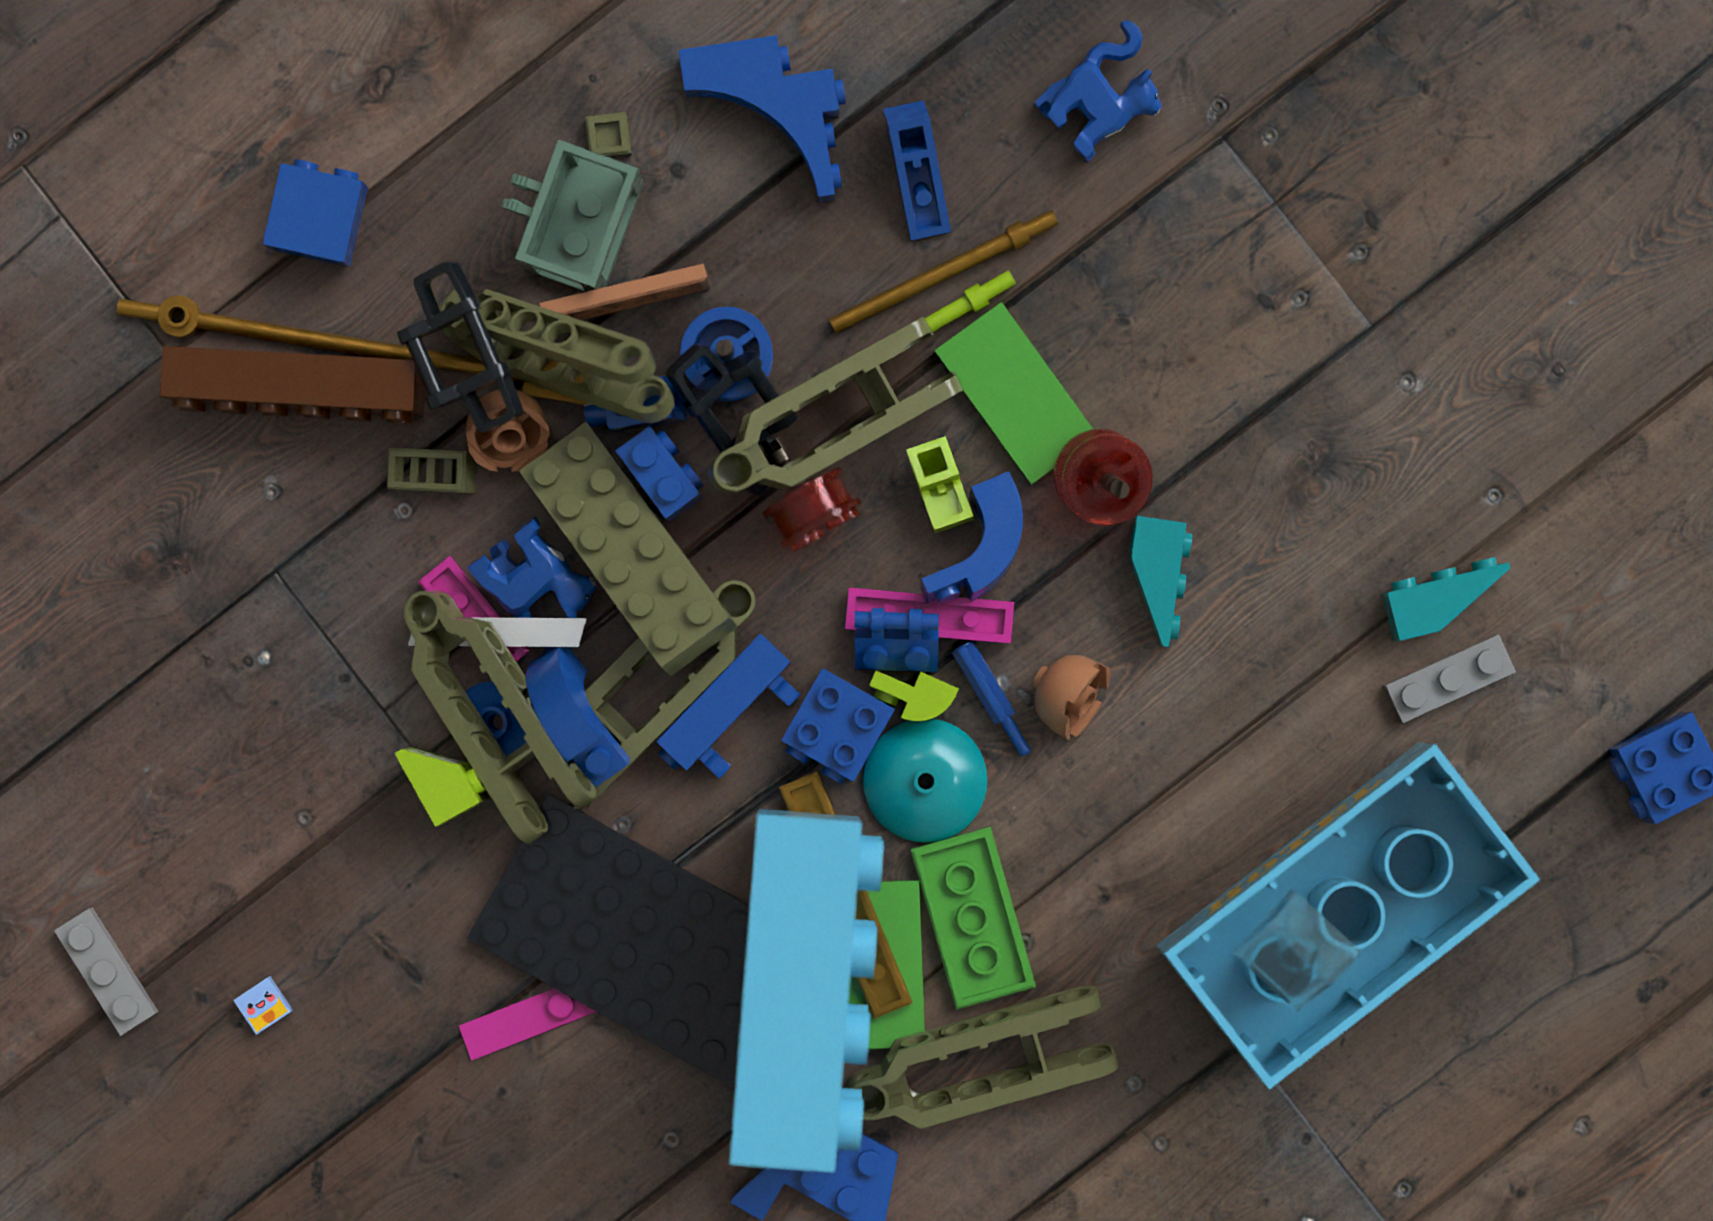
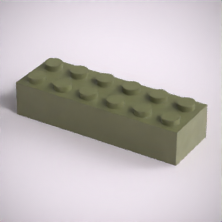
(628, 549)

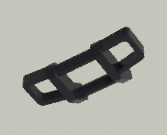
(436, 321)
(720, 380)

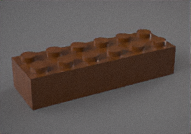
(292, 382)

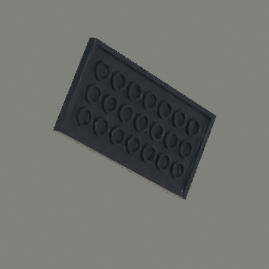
(625, 936)

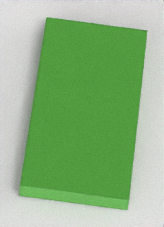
(1013, 391)
(973, 917)
(900, 918)

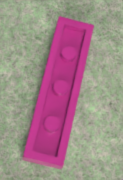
(957, 618)

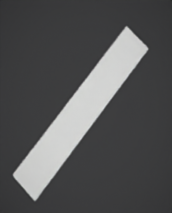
(535, 631)

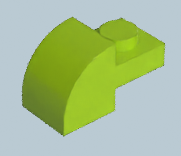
(939, 484)
(924, 700)

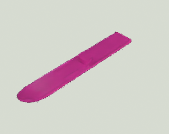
(520, 1022)

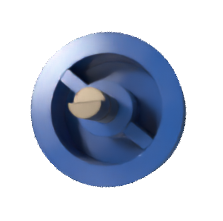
(728, 335)

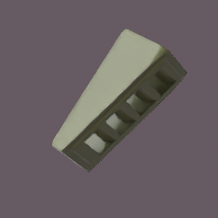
(465, 470)

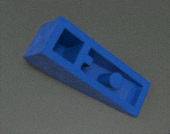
(917, 169)

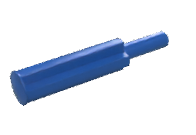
(989, 692)

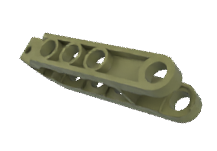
(588, 351)
(745, 461)
(740, 604)
(437, 632)
(887, 1089)

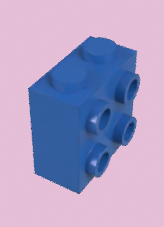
(315, 213)
(652, 464)
(836, 727)
(1665, 768)

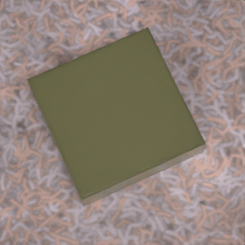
(609, 134)

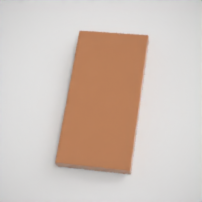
(632, 293)

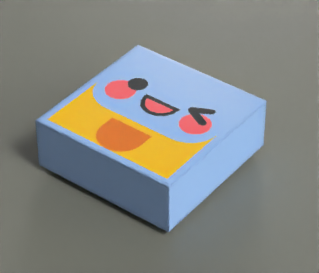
(263, 1005)

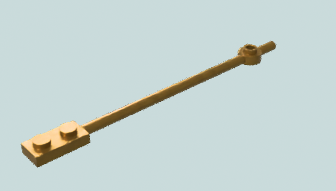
(196, 319)

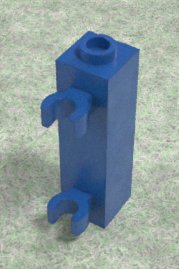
(722, 704)

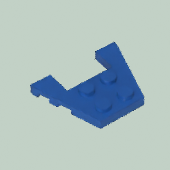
(855, 1190)

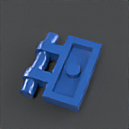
(896, 640)

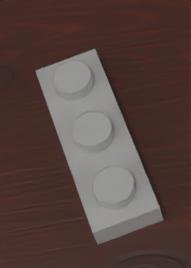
(1449, 678)
(106, 971)

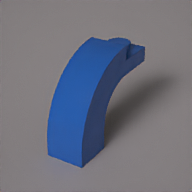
(1001, 522)
(564, 711)

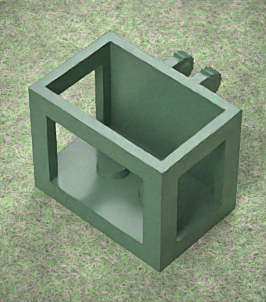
(576, 217)

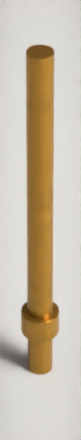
(1016, 236)

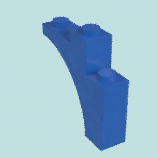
(797, 104)

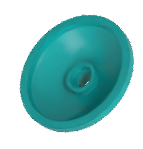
(893, 776)

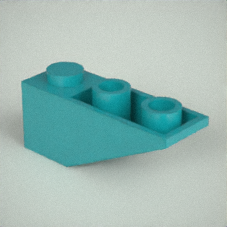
(1156, 564)
(1432, 605)

